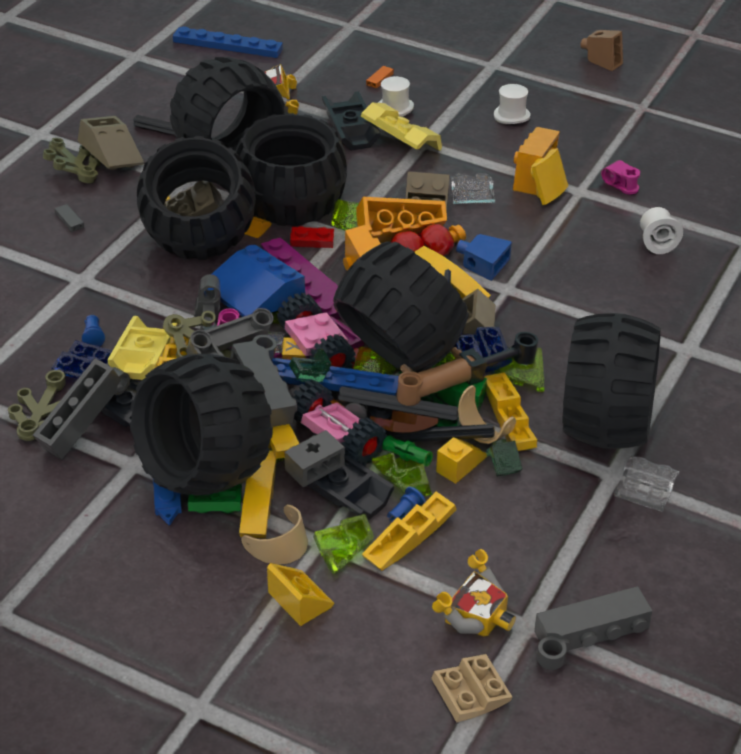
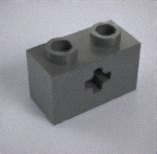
(314, 458)

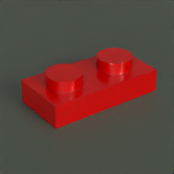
(312, 237)

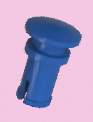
(93, 333)
(406, 504)

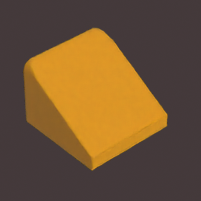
(258, 227)

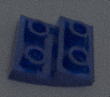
(486, 343)
(79, 358)

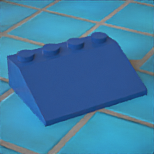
(256, 281)

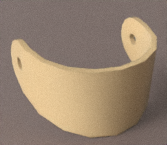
(469, 415)
(283, 548)

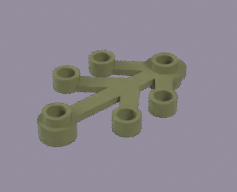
(85, 173)
(184, 329)
(27, 426)

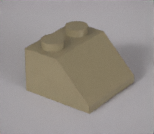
(480, 311)

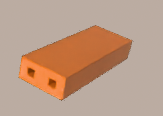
(376, 79)

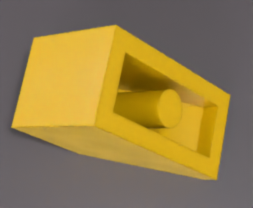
(458, 459)

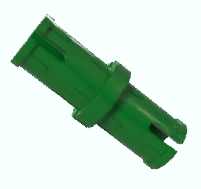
(407, 451)

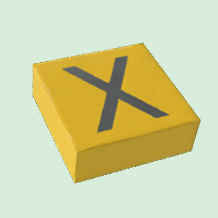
(291, 349)

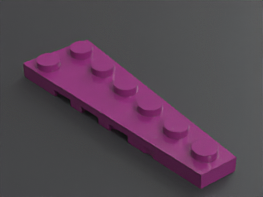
(316, 283)

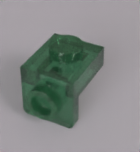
(311, 369)
(505, 457)

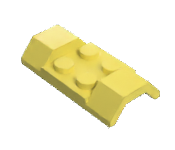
(390, 121)
(139, 349)

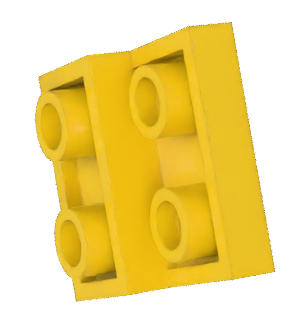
(549, 176)

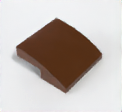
(405, 422)

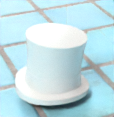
(396, 94)
(512, 105)
(660, 231)

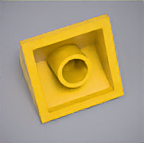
(296, 593)

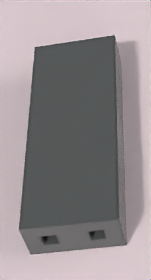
(69, 217)

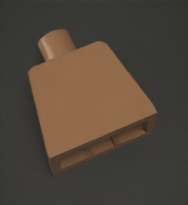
(604, 48)

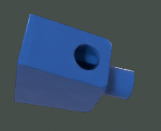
(485, 255)

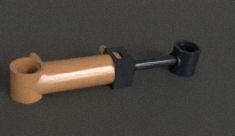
(467, 368)

